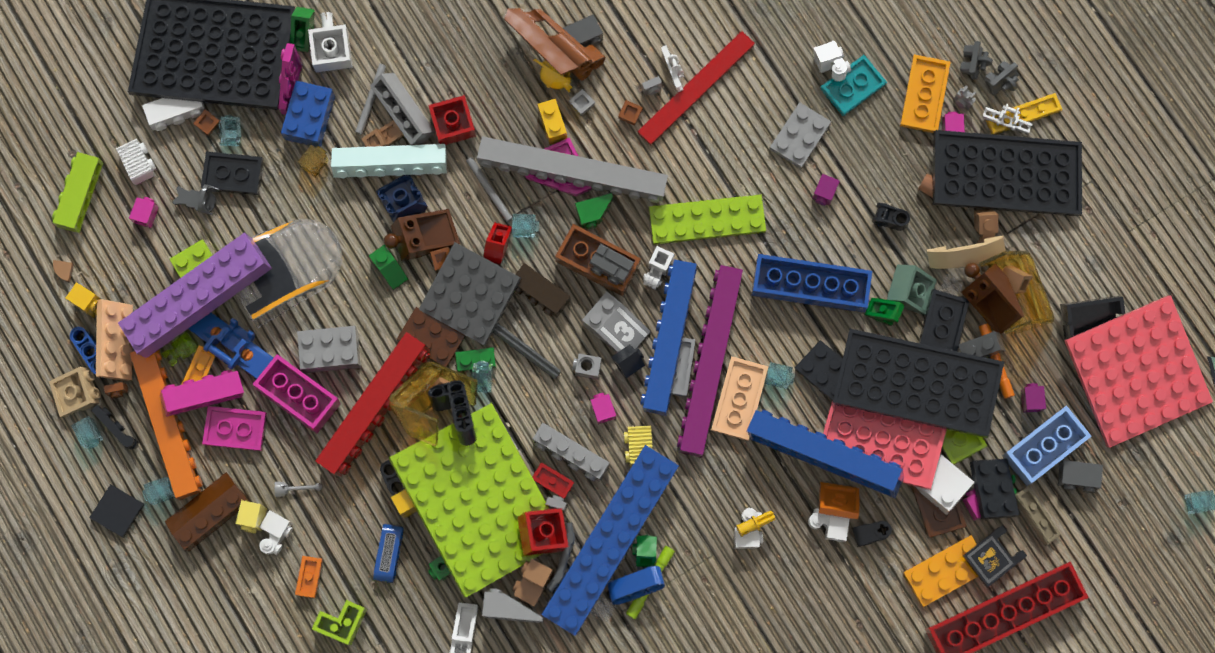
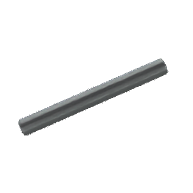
(526, 351)

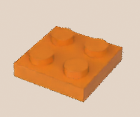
(839, 500)

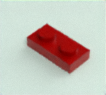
(552, 480)

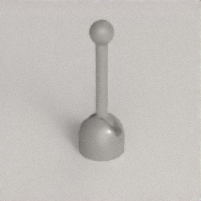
(282, 488)

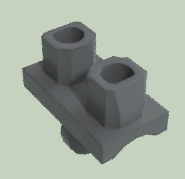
(975, 52)
(1005, 80)

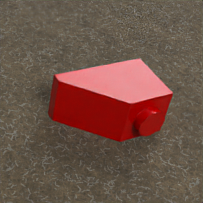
(497, 243)

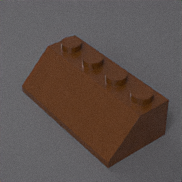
(206, 512)

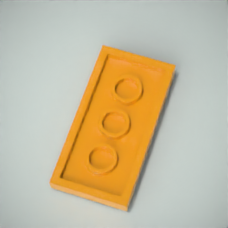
(925, 93)
(941, 572)

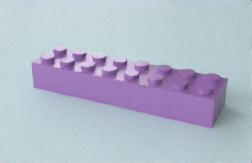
(194, 295)

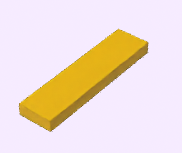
(1029, 112)

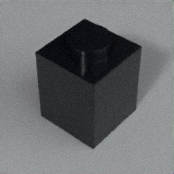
(628, 360)

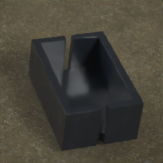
(1089, 313)

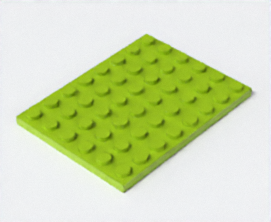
(472, 499)

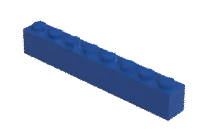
(670, 337)

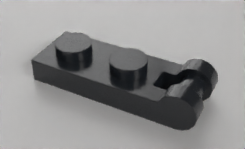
(115, 427)

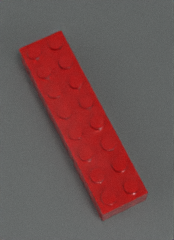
(372, 406)
(1008, 612)

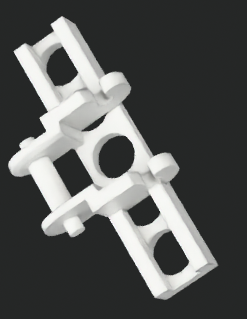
(676, 71)
(1015, 119)

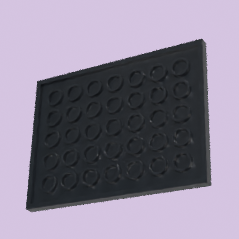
(211, 51)

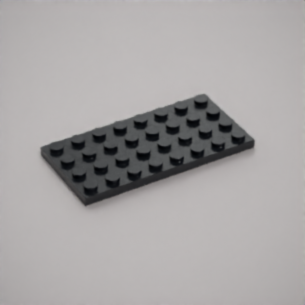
(1007, 173)
(918, 383)

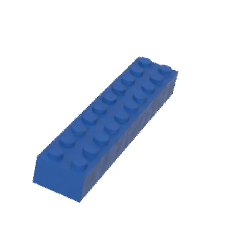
(610, 540)

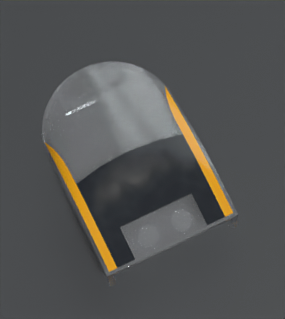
(303, 262)

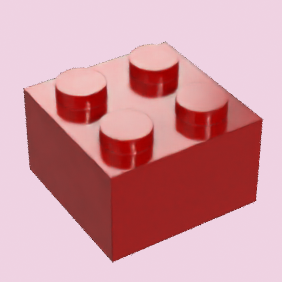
(452, 120)
(542, 532)

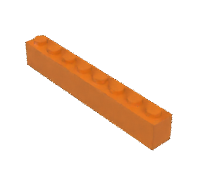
(167, 429)

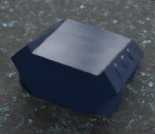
(402, 198)

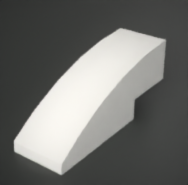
(464, 628)

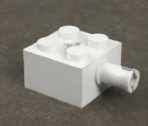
(323, 39)

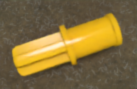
(755, 523)

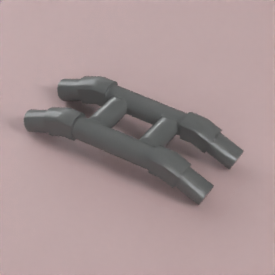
(560, 571)

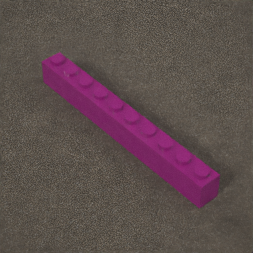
(710, 362)

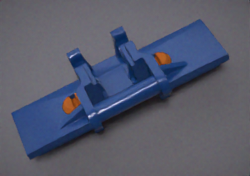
(236, 339)

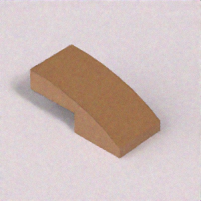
(384, 136)

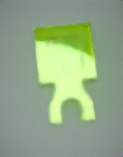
(183, 347)

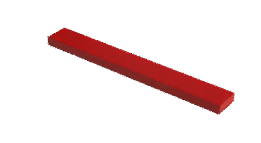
(696, 88)

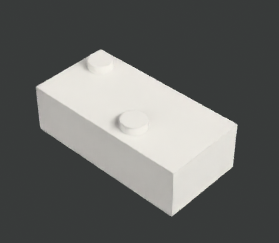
(948, 486)

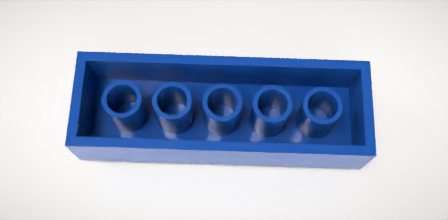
(811, 283)

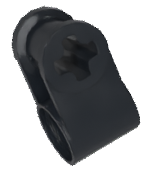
(889, 217)
(868, 533)

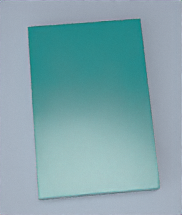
(857, 86)

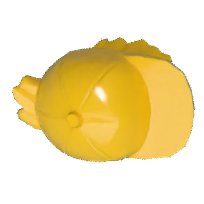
(552, 78)

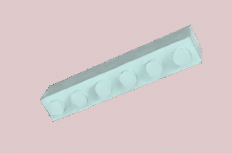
(389, 160)

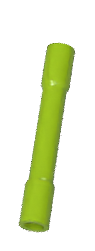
(662, 561)

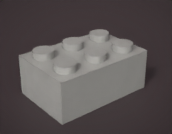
(329, 349)

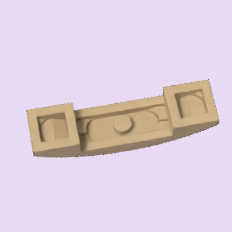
(959, 257)

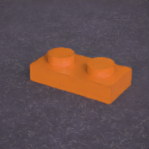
(308, 576)

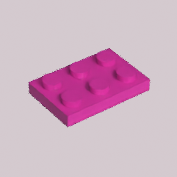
(234, 428)

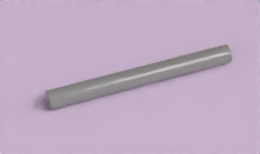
(369, 102)
(489, 189)

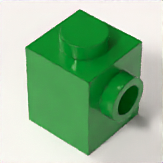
(645, 551)
(439, 569)

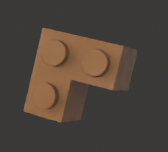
(533, 582)

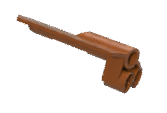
(559, 50)

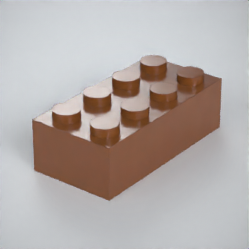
(578, 251)

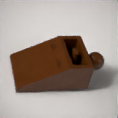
(422, 233)
(992, 297)

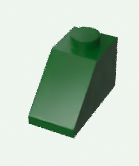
(301, 21)
(593, 210)
(388, 267)

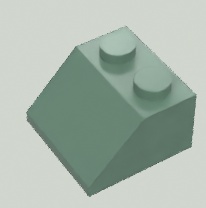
(911, 288)

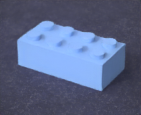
(1046, 446)

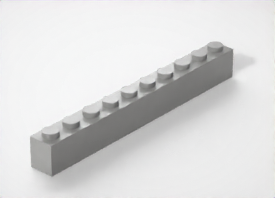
(572, 169)

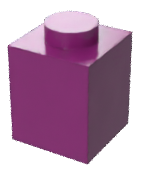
(825, 190)
(1033, 398)

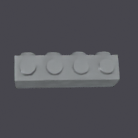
(402, 108)
(571, 452)

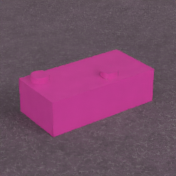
(296, 394)

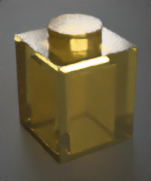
(313, 160)

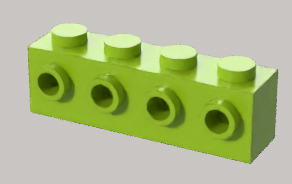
(77, 192)

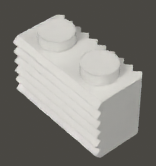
(136, 162)

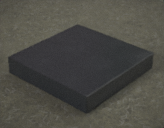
(117, 511)

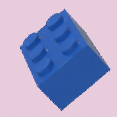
(308, 114)

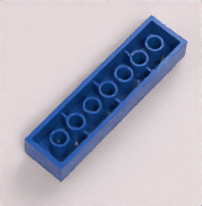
(825, 453)

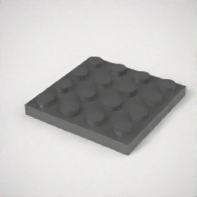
(470, 293)

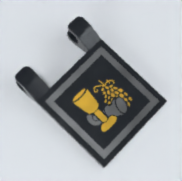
(991, 559)

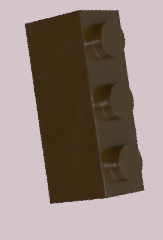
(541, 291)

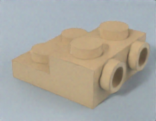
(75, 391)

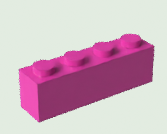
(201, 393)

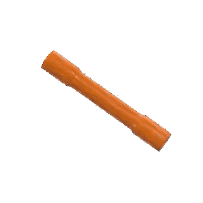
(1005, 385)

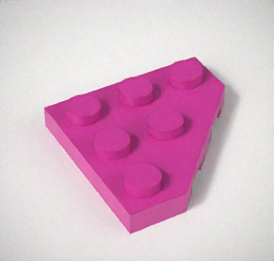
(289, 75)
(563, 147)

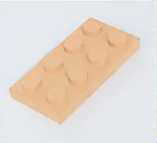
(112, 345)
(739, 398)

